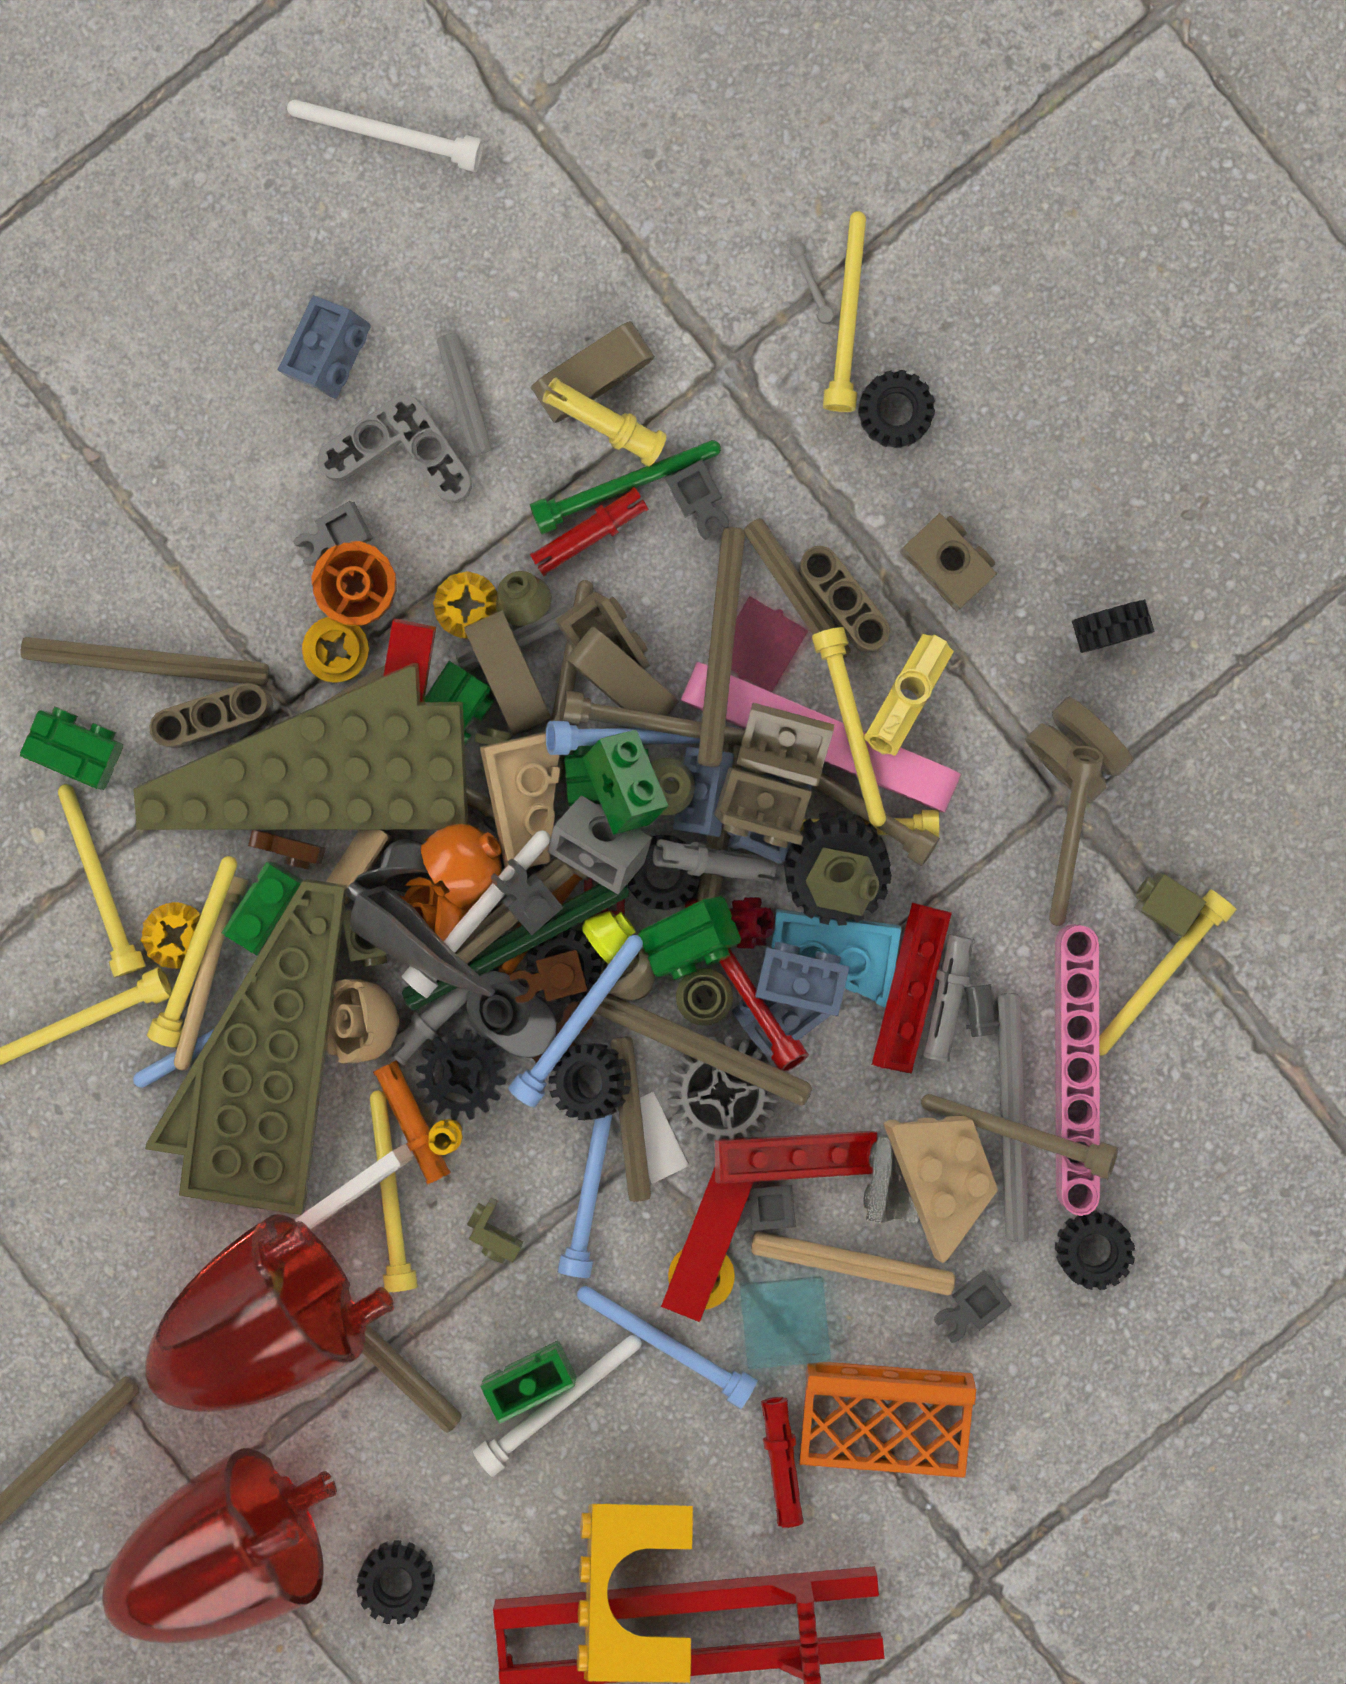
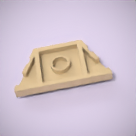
(944, 1176)

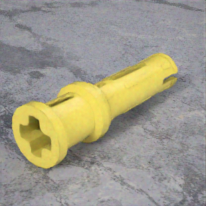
(621, 429)

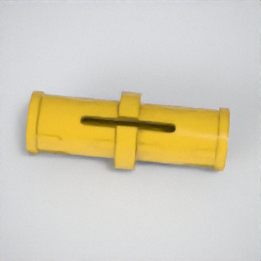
(436, 1140)

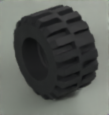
(834, 834)

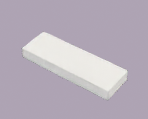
(356, 1187)

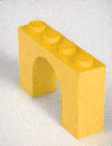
(609, 1649)

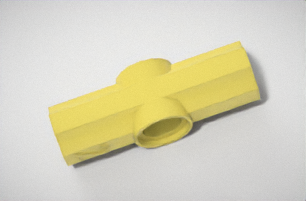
(898, 712)

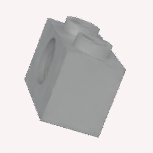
(588, 844)

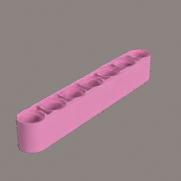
(902, 774)
(1066, 1050)

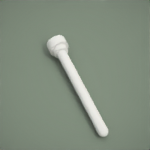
(464, 151)
(426, 984)
(495, 1453)

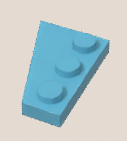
(864, 946)

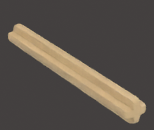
(853, 1263)

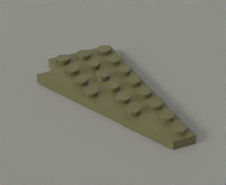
(343, 765)
(256, 1085)

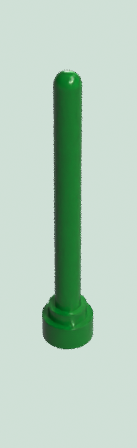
(550, 513)

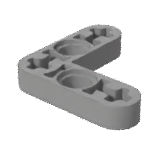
(393, 435)

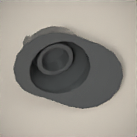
(399, 865)
(516, 1027)

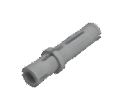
(701, 859)
(949, 996)
(424, 1025)

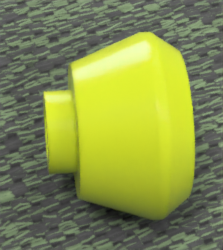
(607, 933)

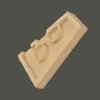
(521, 791)

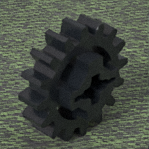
(472, 1091)

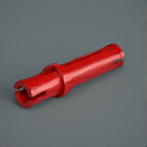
(589, 531)
(780, 1444)

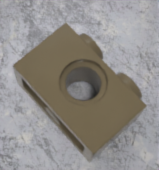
(953, 586)

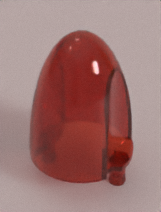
(259, 1322)
(219, 1555)

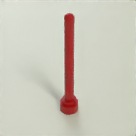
(786, 1051)

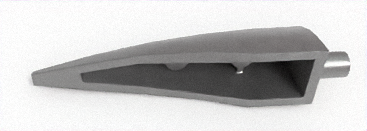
(402, 933)

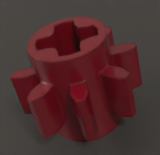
(752, 922)

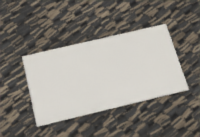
(661, 1145)

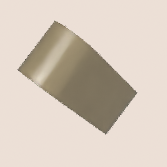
(598, 366)
(841, 578)
(507, 672)
(619, 675)
(191, 715)

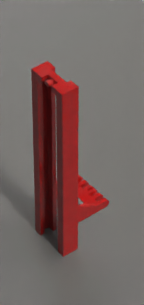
(796, 1657)

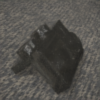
(888, 1194)

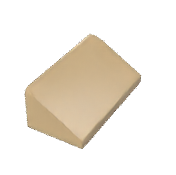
(360, 856)

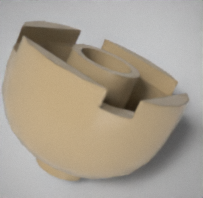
(361, 1021)

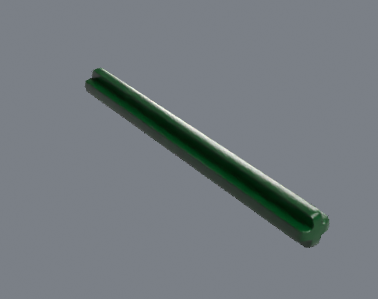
(521, 940)

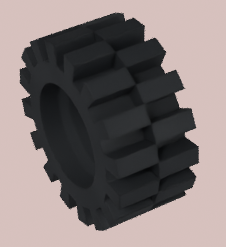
(914, 390)
(1113, 626)
(662, 898)
(568, 940)
(612, 1081)
(1105, 1273)
(384, 1604)

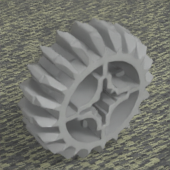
(704, 1096)

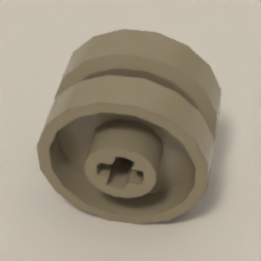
(1078, 728)

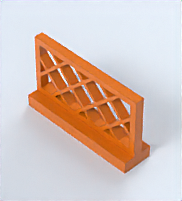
(897, 1386)

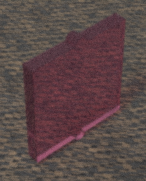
(764, 644)

